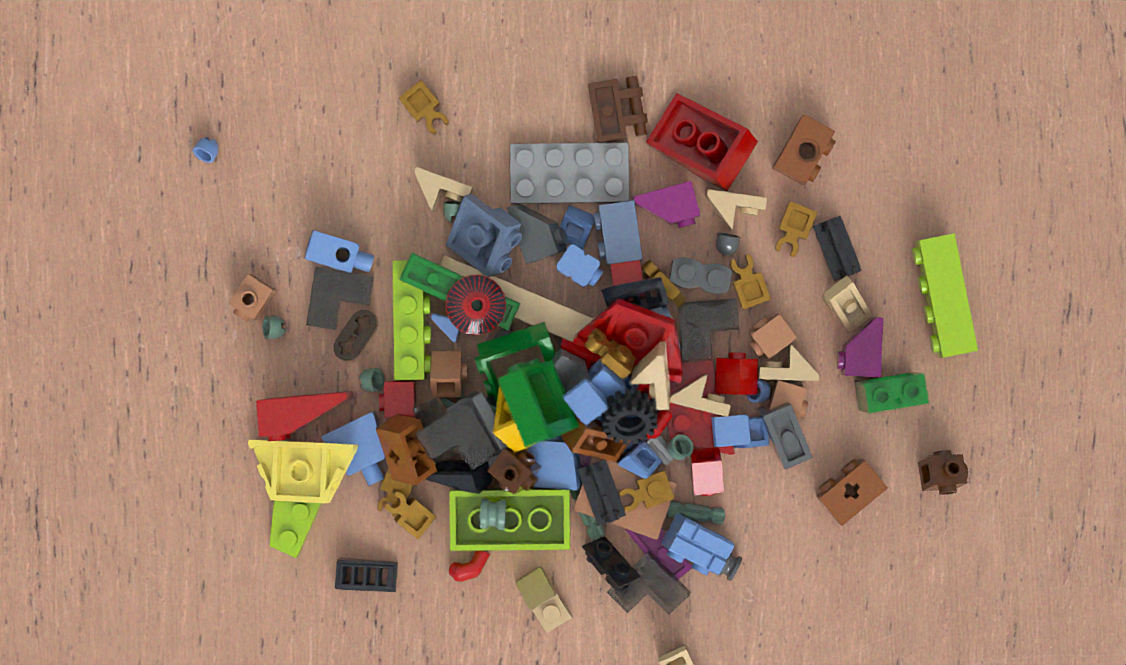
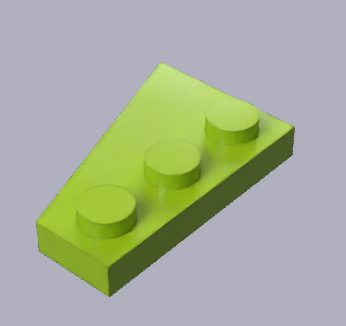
(292, 525)

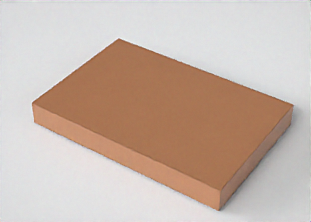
(640, 520)

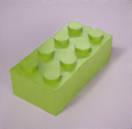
(533, 520)

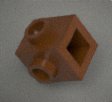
(515, 470)
(943, 472)

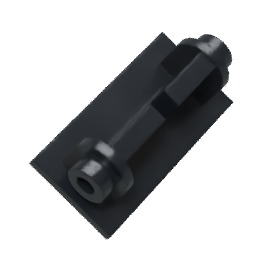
(837, 248)
(601, 492)
(610, 562)

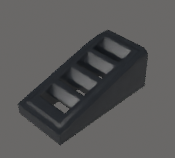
(633, 289)
(459, 476)
(341, 584)

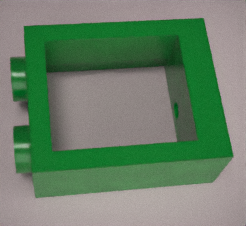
(509, 344)
(891, 392)
(537, 401)

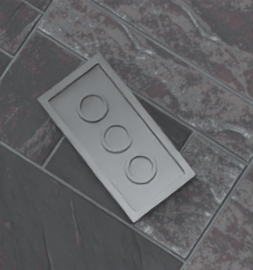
(569, 173)

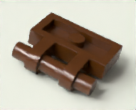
(608, 111)

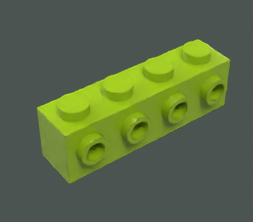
(945, 296)
(410, 328)

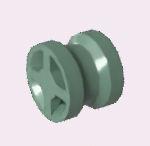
(493, 514)

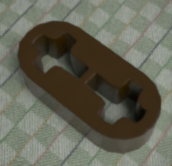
(349, 331)

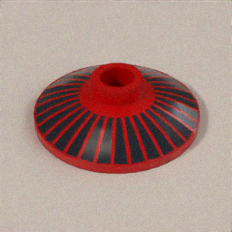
(460, 300)

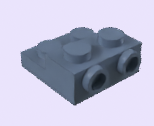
(484, 236)

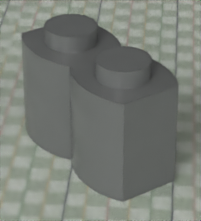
(709, 277)

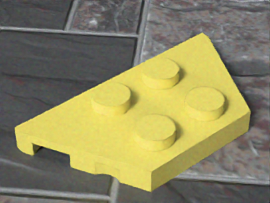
(302, 469)

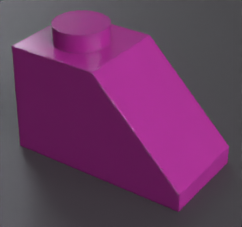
(671, 204)
(863, 351)

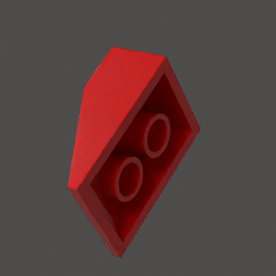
(702, 141)
(285, 415)

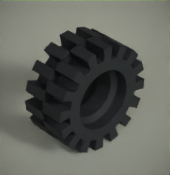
(632, 428)

